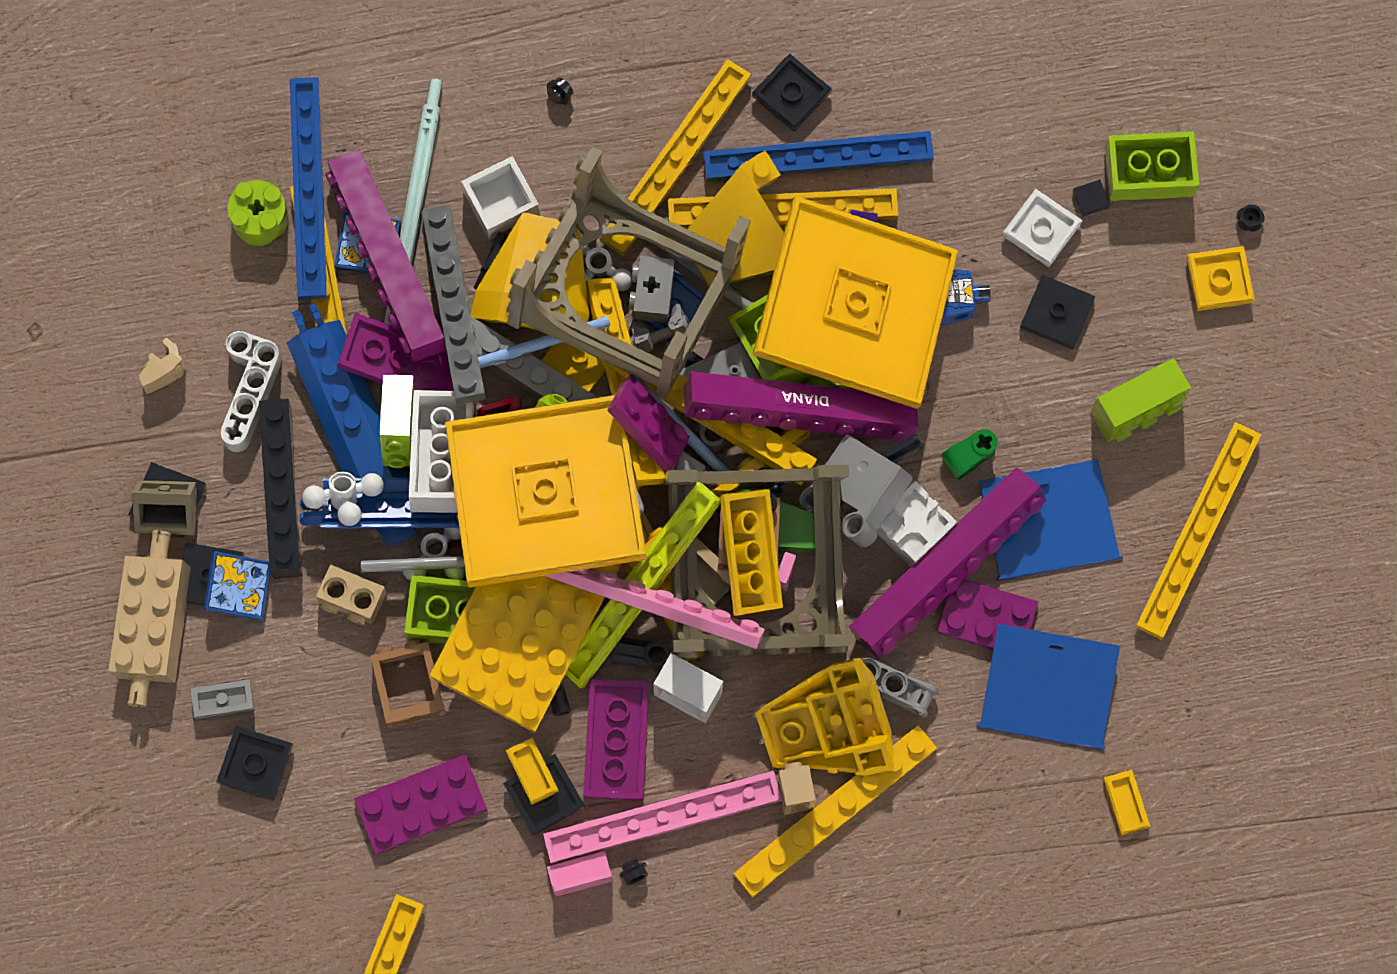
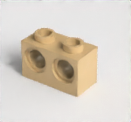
(355, 588)
(796, 788)

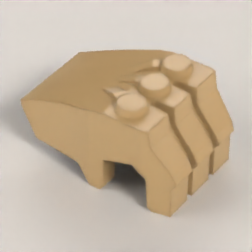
(162, 372)

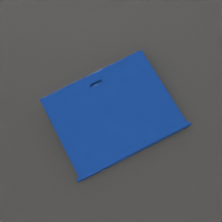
(1067, 531)
(1049, 690)

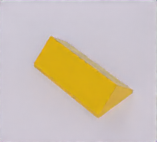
(751, 551)

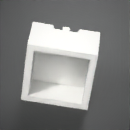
(499, 197)
(915, 524)
(688, 688)

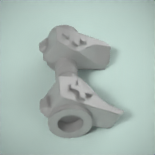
(644, 339)

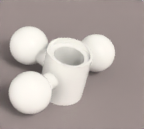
(621, 276)
(343, 495)
(432, 538)

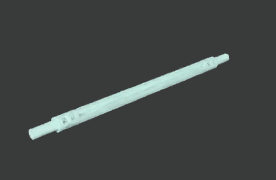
(419, 172)

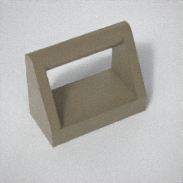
(165, 494)

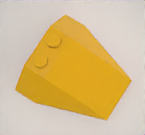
(521, 245)
(830, 723)

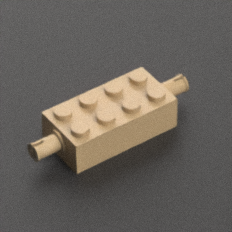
(149, 619)

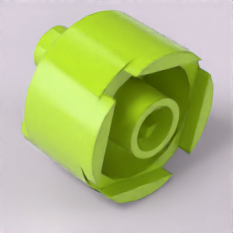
(269, 222)

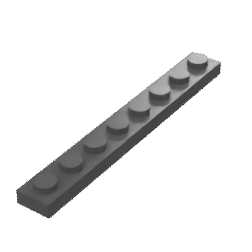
(453, 305)

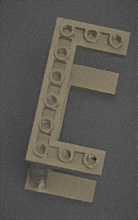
(599, 198)
(830, 623)

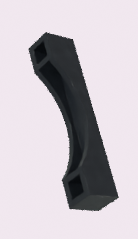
(279, 484)

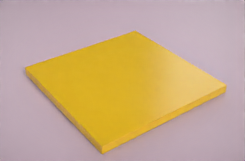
(855, 302)
(544, 492)

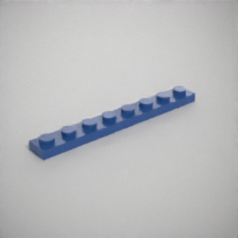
(826, 154)
(308, 188)

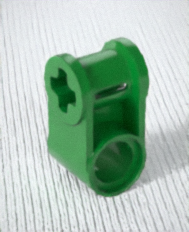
(966, 456)

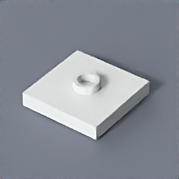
(1042, 228)

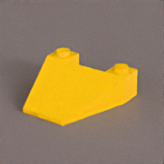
(738, 199)

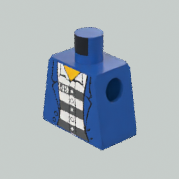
(962, 297)

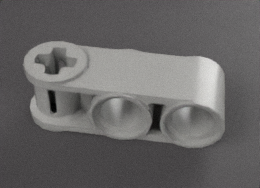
(910, 692)

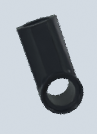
(638, 653)

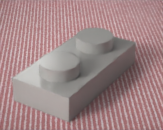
(222, 699)

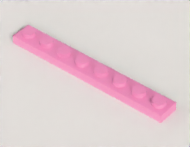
(665, 605)
(662, 817)

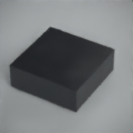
(1091, 198)

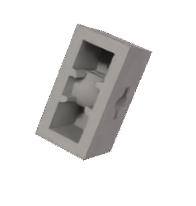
(655, 305)

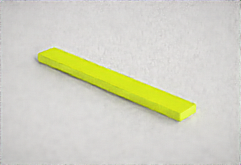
(661, 558)

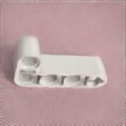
(245, 394)

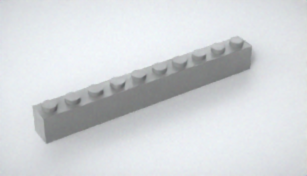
(539, 379)

